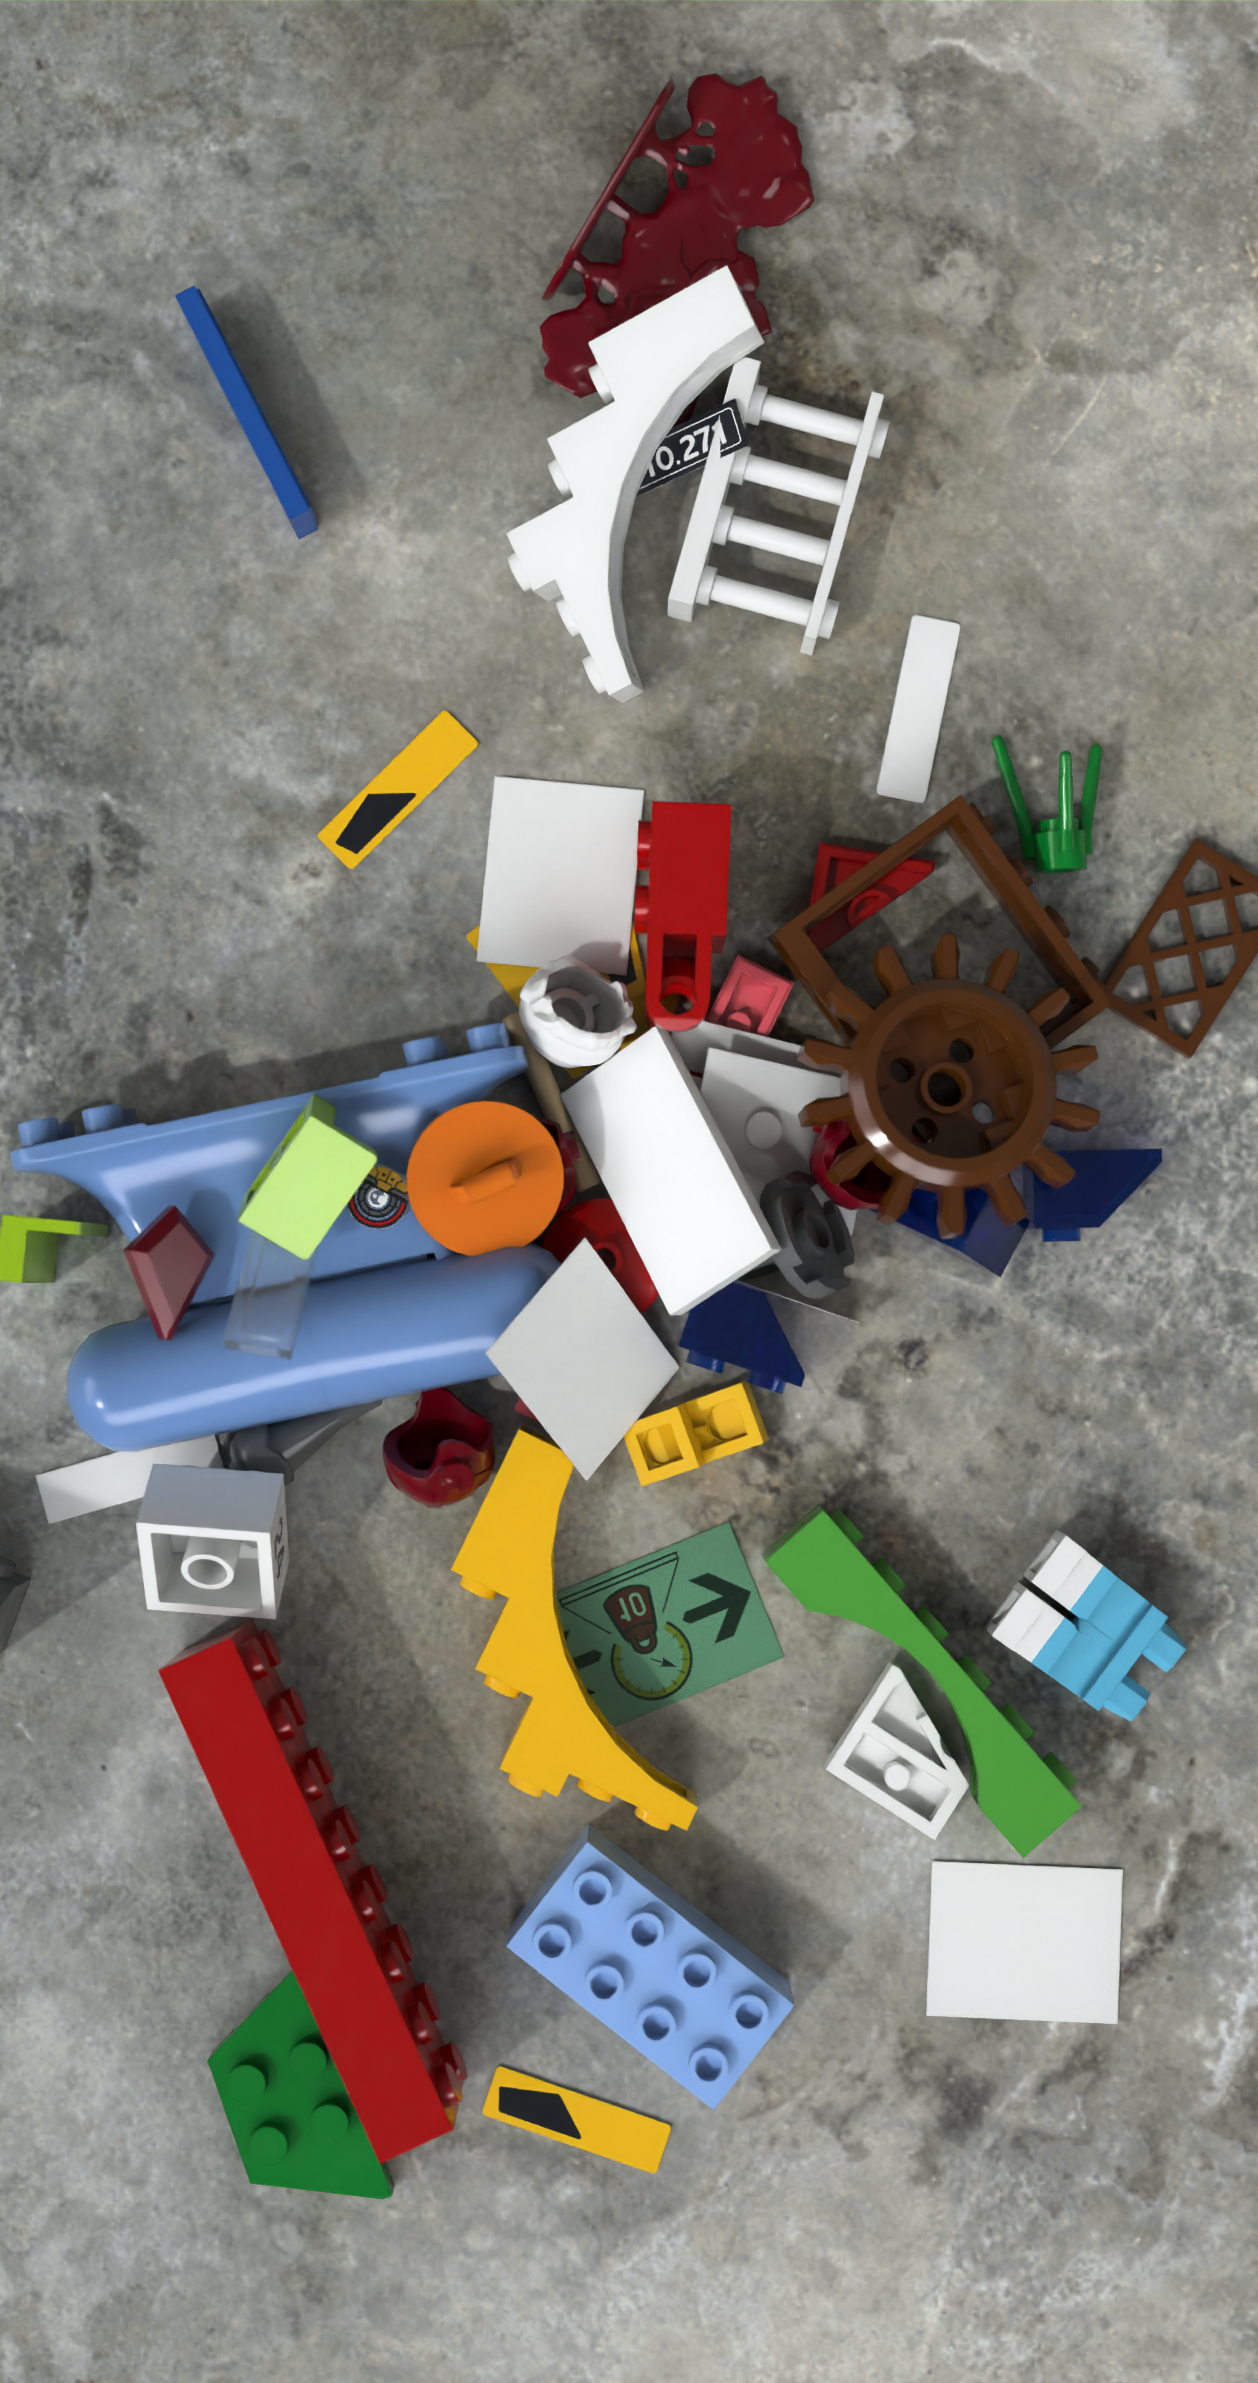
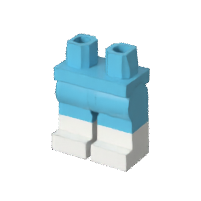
(1102, 1640)

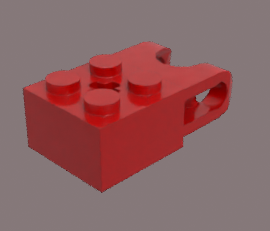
(682, 905)

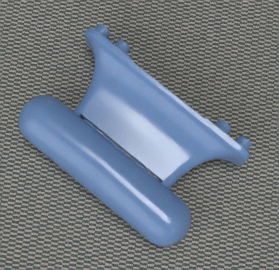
(376, 1306)

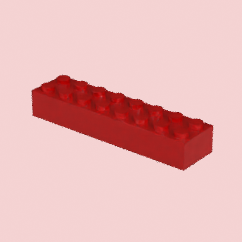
(317, 1888)

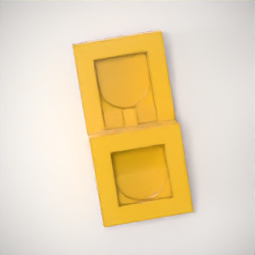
(695, 1433)

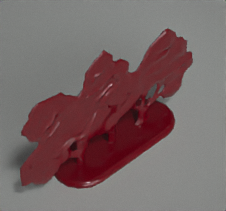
(696, 229)

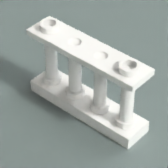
(716, 522)

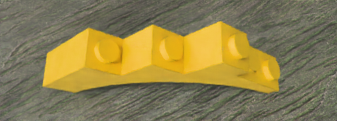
(528, 1653)

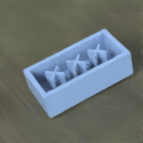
(651, 1966)

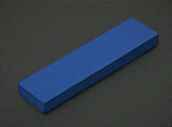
(247, 411)

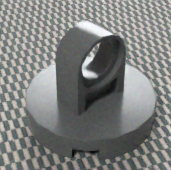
(811, 1237)

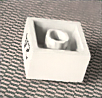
(213, 1541)

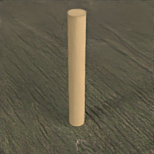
(548, 1096)

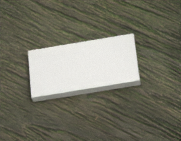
(669, 1172)

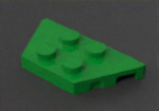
(291, 2104)

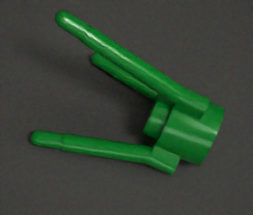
(1064, 840)

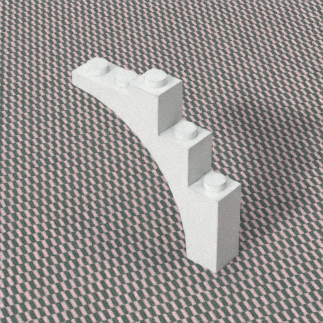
(652, 373)

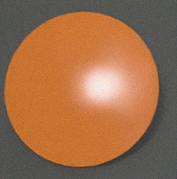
(484, 1178)

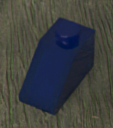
(1092, 1195)
(985, 1238)

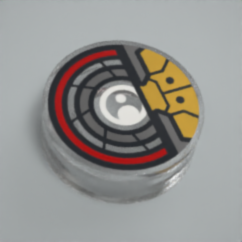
(380, 1199)

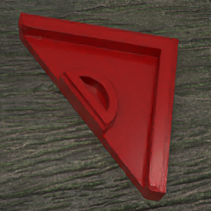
(838, 863)

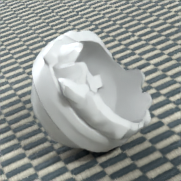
(575, 1013)

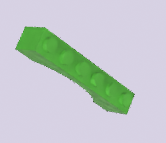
(1007, 1778)

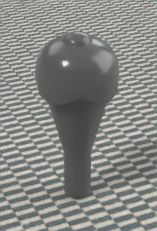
(289, 1443)

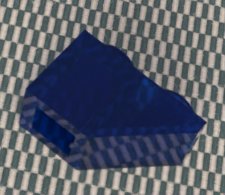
(743, 1331)

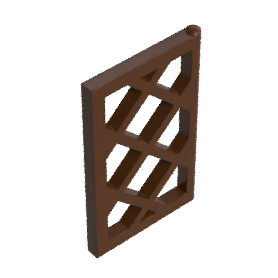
(1138, 952)

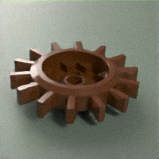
(1005, 1070)

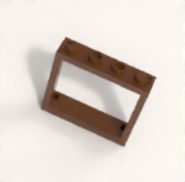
(1006, 881)

